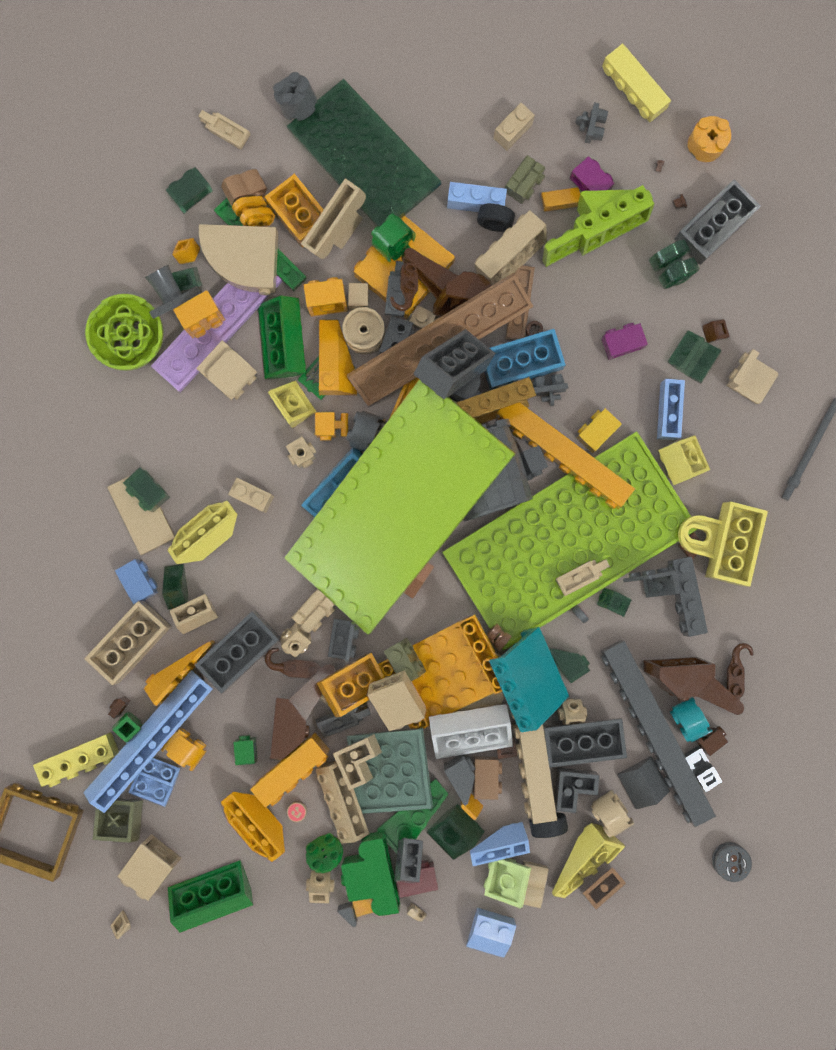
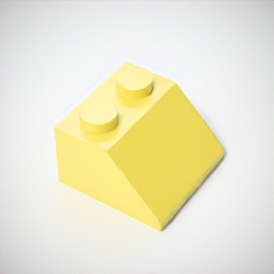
(684, 460)

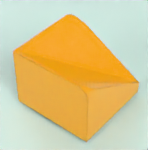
(186, 251)

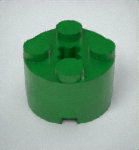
(392, 237)

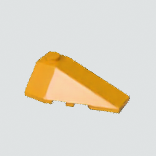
(334, 360)
(165, 681)

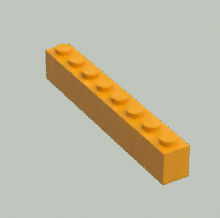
(567, 455)

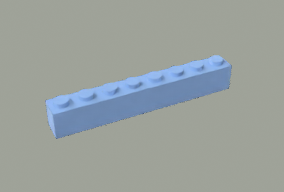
(147, 741)

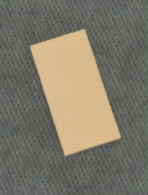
(146, 528)

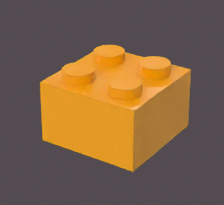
(325, 297)
(199, 315)

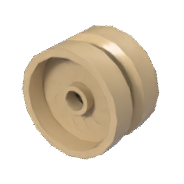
(366, 320)

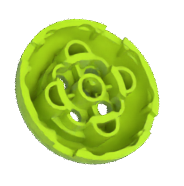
(102, 334)

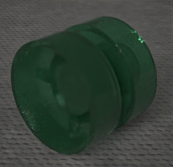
(676, 269)

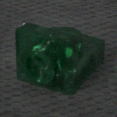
(614, 602)

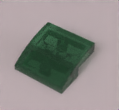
(694, 356)

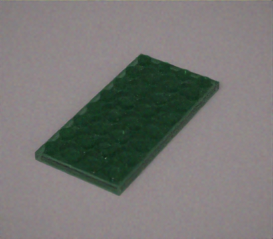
(362, 148)

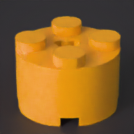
(709, 138)
(184, 749)

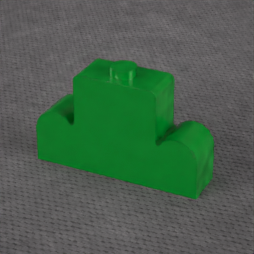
(372, 875)

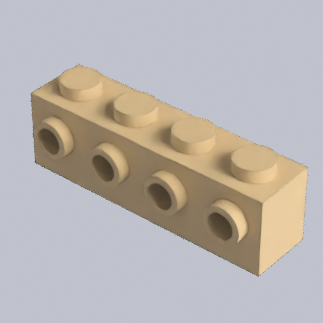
(342, 804)

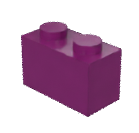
(590, 177)
(624, 341)

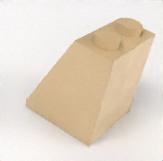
(148, 867)

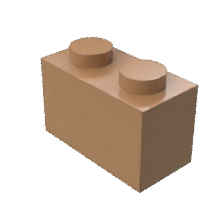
(486, 778)
(604, 888)

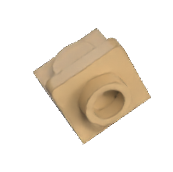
(422, 317)

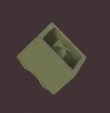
(119, 822)

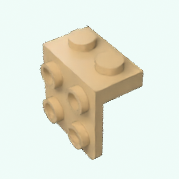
(752, 377)

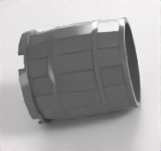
(512, 483)

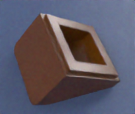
(715, 331)

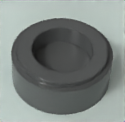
(580, 614)

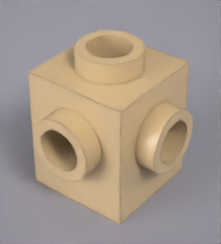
(296, 448)
(295, 640)
(572, 712)
(320, 887)

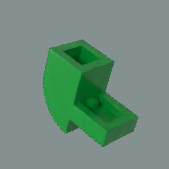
(127, 726)

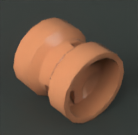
(501, 639)

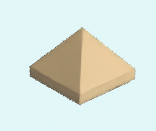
(120, 925)

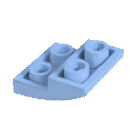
(155, 782)

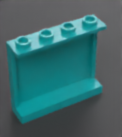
(530, 680)

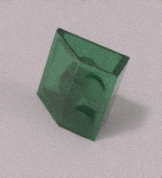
(455, 832)

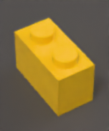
(599, 430)

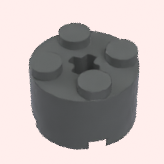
(295, 97)
(364, 430)

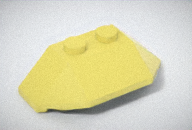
(203, 533)

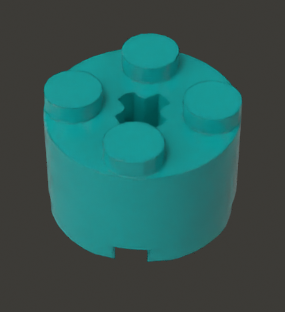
(692, 720)

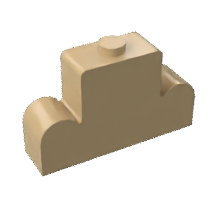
(336, 221)

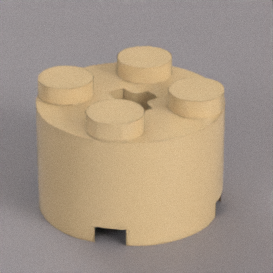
(612, 813)

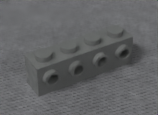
(688, 602)

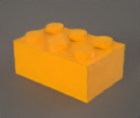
(294, 207)
(349, 685)

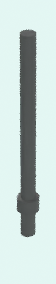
(794, 480)

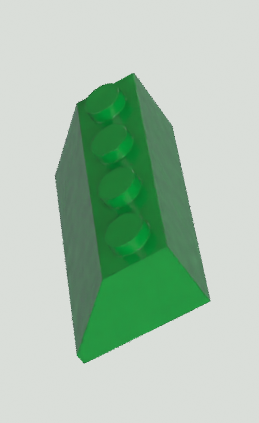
(281, 338)
(209, 896)

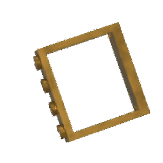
(26, 863)

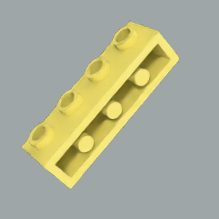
(636, 83)
(76, 759)

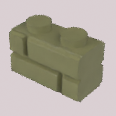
(524, 179)

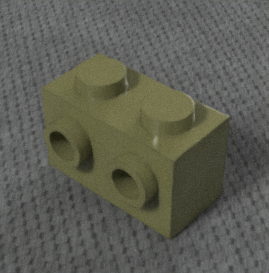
(403, 658)

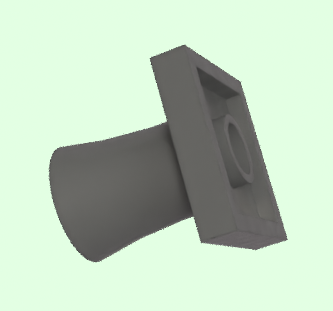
(168, 291)

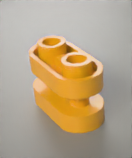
(253, 211)

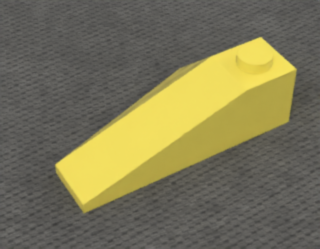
(588, 853)

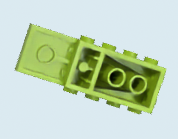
(601, 220)

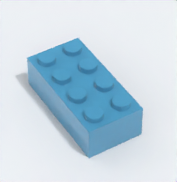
(525, 358)

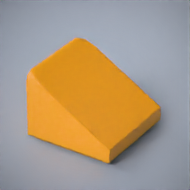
(473, 807)

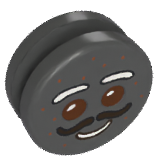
(731, 862)

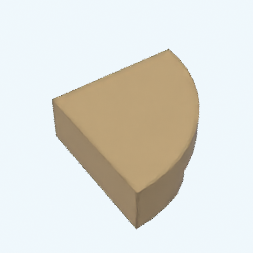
(415, 912)

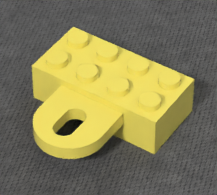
(729, 543)

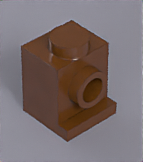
(713, 741)

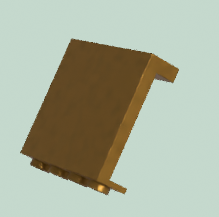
(486, 405)

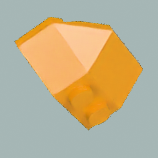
(255, 824)

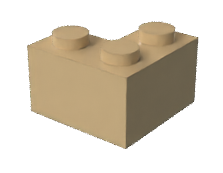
(353, 760)

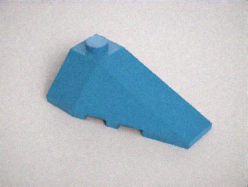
(330, 483)

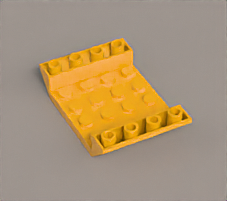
(455, 669)

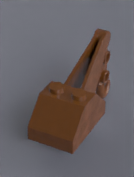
(446, 286)
(695, 678)
(292, 713)

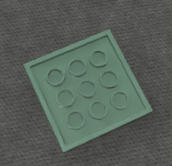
(398, 773)

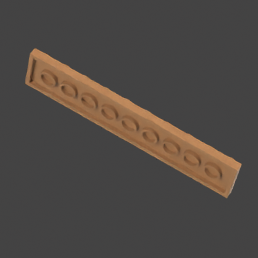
(477, 315)

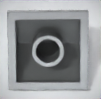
(644, 783)

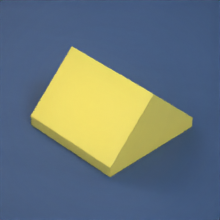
(292, 403)

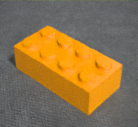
(288, 771)

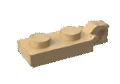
(225, 128)
(581, 576)

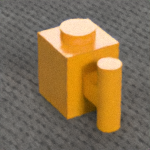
(326, 425)

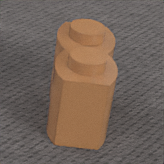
(243, 185)

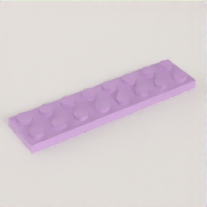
(186, 353)

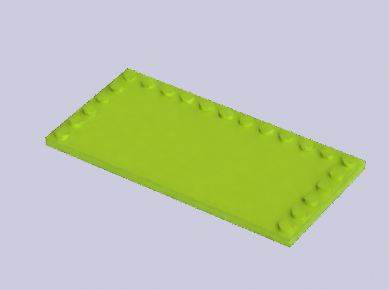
(398, 505)
(518, 556)

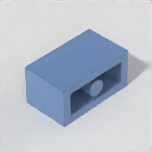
(137, 581)

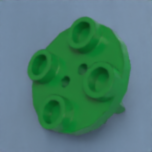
(316, 856)

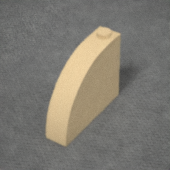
(242, 255)

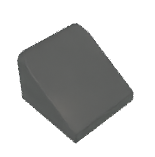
(348, 913)

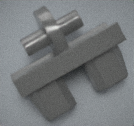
(597, 115)
(558, 386)

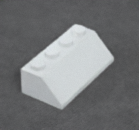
(471, 731)

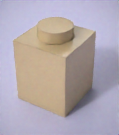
(358, 295)

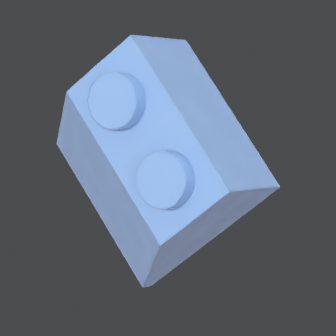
(491, 932)

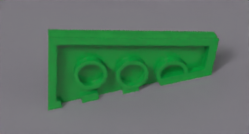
(411, 822)

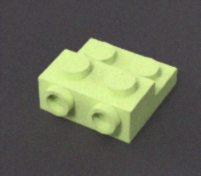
(507, 881)

